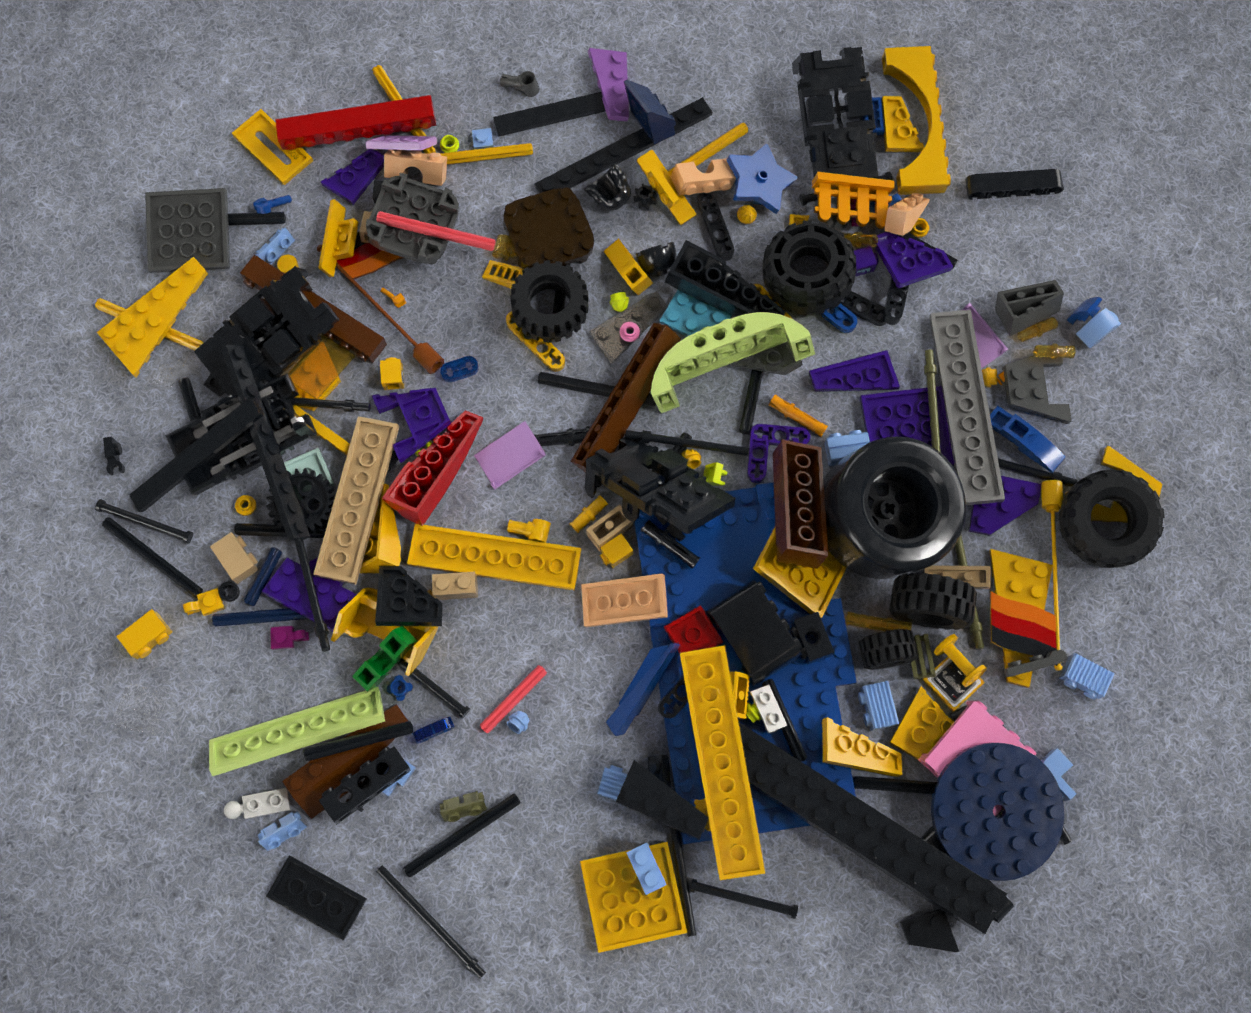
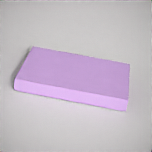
(397, 142)

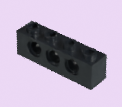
(378, 783)

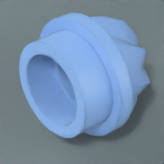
(518, 722)

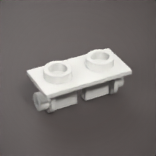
(768, 709)

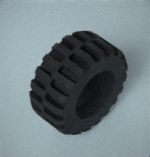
(549, 277)
(933, 601)

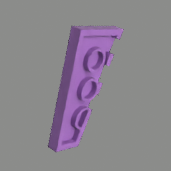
(611, 73)

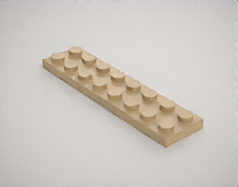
(356, 500)

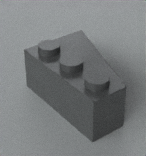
(1028, 305)

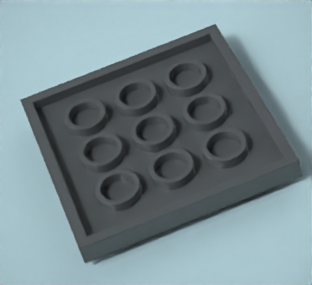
(187, 226)

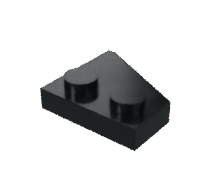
(930, 931)

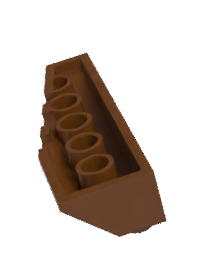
(326, 772)

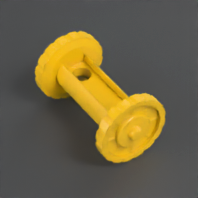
(947, 647)

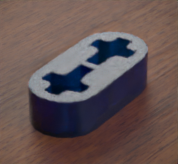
(461, 373)
(433, 730)

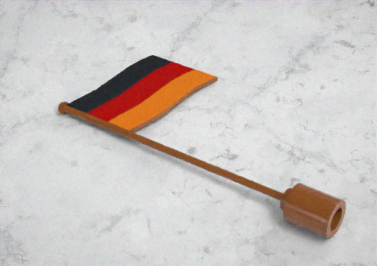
(368, 260)

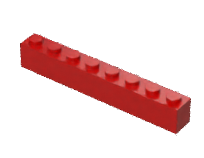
(355, 122)

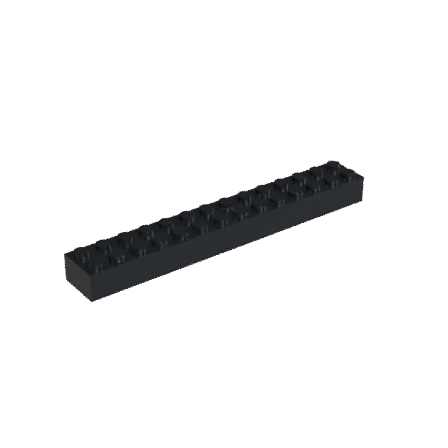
(870, 834)

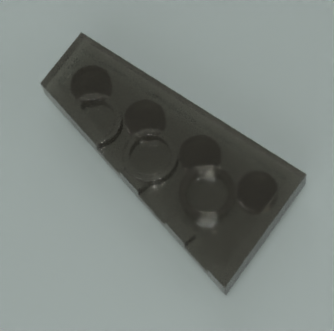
(642, 313)

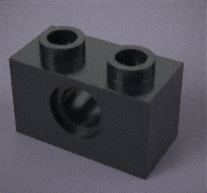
(812, 625)

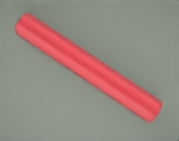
(513, 699)

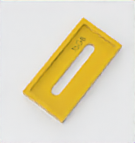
(263, 123)

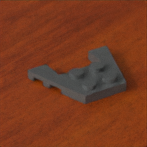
(1027, 388)

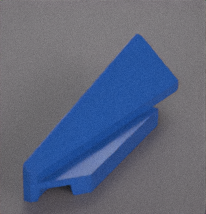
(641, 687)

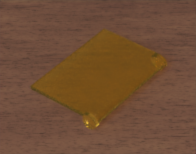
(320, 367)

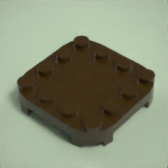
(548, 228)

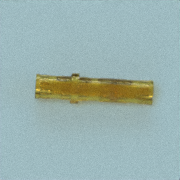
(874, 622)

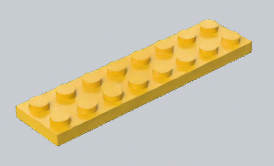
(494, 556)

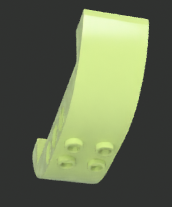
(723, 345)

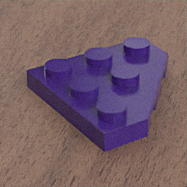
(910, 260)
(1019, 498)

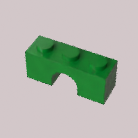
(391, 652)

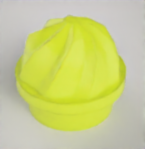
(619, 301)

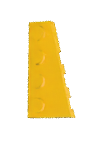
(857, 752)

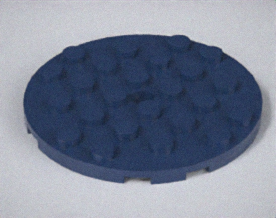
(965, 803)

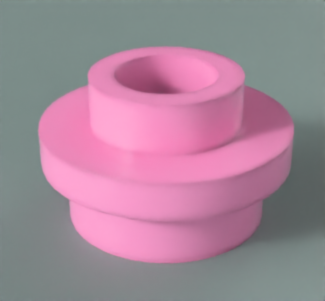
(629, 337)

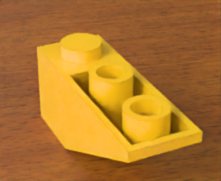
(628, 267)

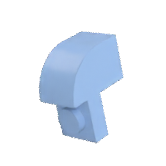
(1098, 327)
(1058, 765)

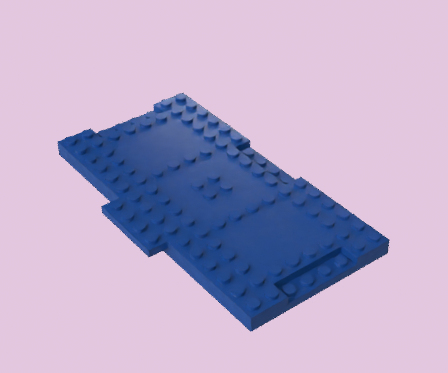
(727, 556)

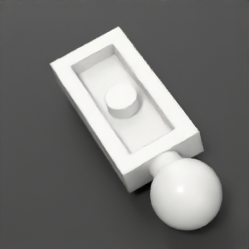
(259, 804)

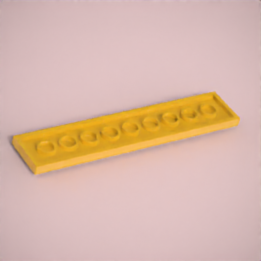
(722, 763)

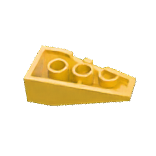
(384, 542)

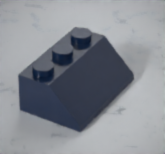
(649, 112)

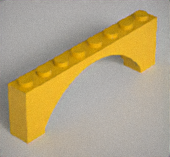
(915, 70)

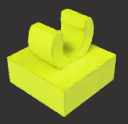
(713, 474)

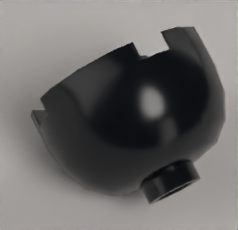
(657, 259)

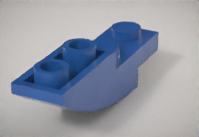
(1027, 439)

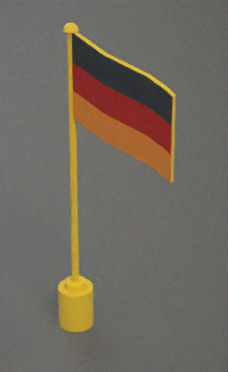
(1025, 626)

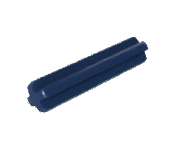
(262, 576)

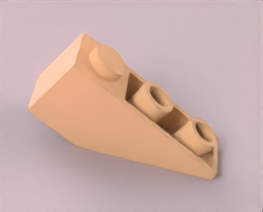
(905, 213)

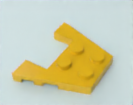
(1115, 460)

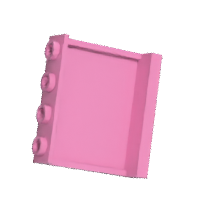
(970, 729)

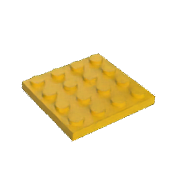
(804, 585)
(622, 910)

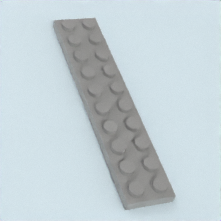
(966, 406)

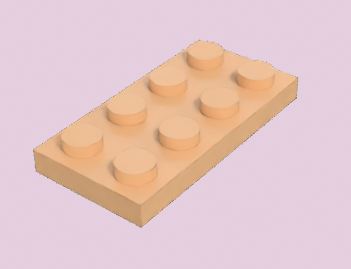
(624, 600)

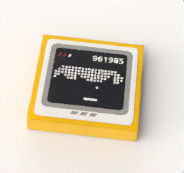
(948, 684)

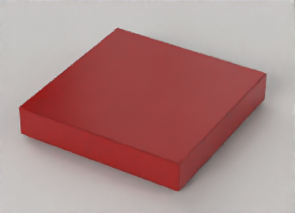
(693, 631)

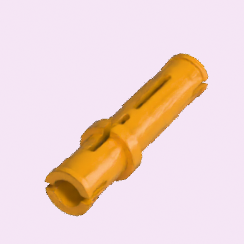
(789, 410)

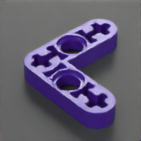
(763, 443)

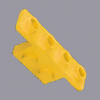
(660, 180)
(338, 238)

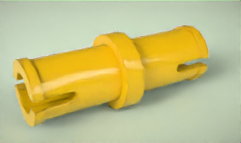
(588, 513)

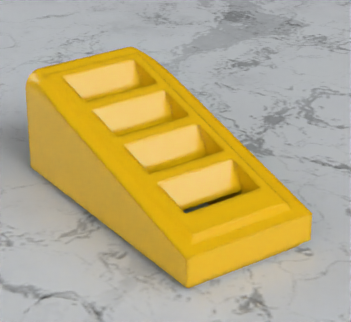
(506, 268)

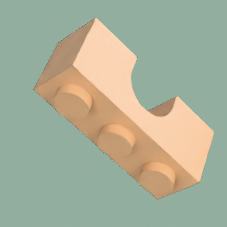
(431, 165)
(690, 180)

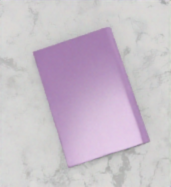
(987, 341)
(510, 455)

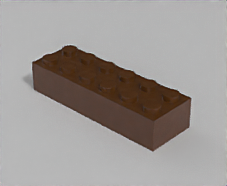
(799, 504)

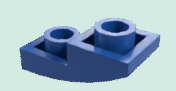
(1087, 308)

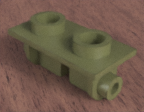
(453, 810)

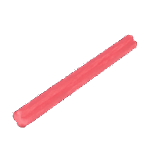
(436, 231)

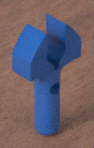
(263, 206)

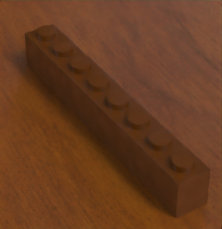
(347, 331)
(627, 395)

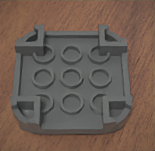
(417, 202)

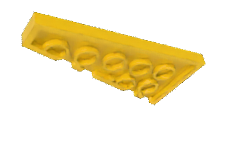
(149, 319)
(1023, 582)
(921, 726)

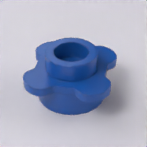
(393, 687)

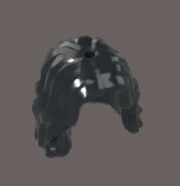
(610, 189)

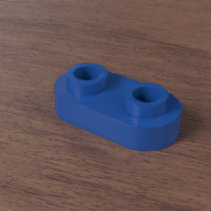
(840, 315)

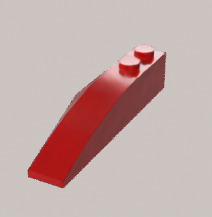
(428, 477)

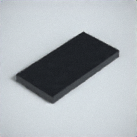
(316, 897)

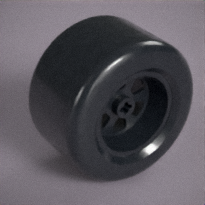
(932, 496)

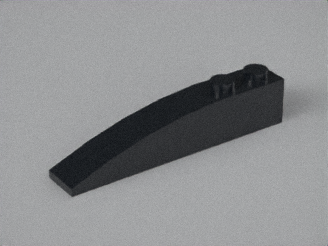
(716, 284)

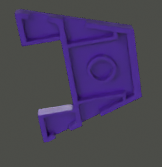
(423, 414)

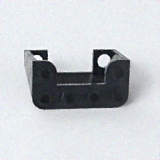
(755, 632)

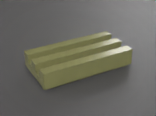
(918, 639)

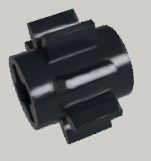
(645, 201)

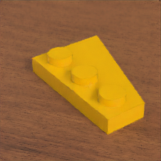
(899, 131)

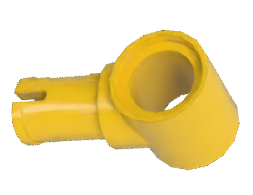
(534, 531)

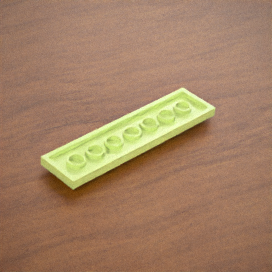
(295, 731)

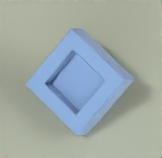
(482, 138)

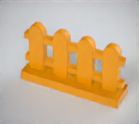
(853, 187)

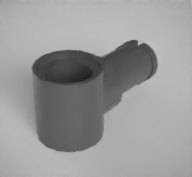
(524, 82)

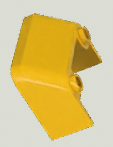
(360, 617)

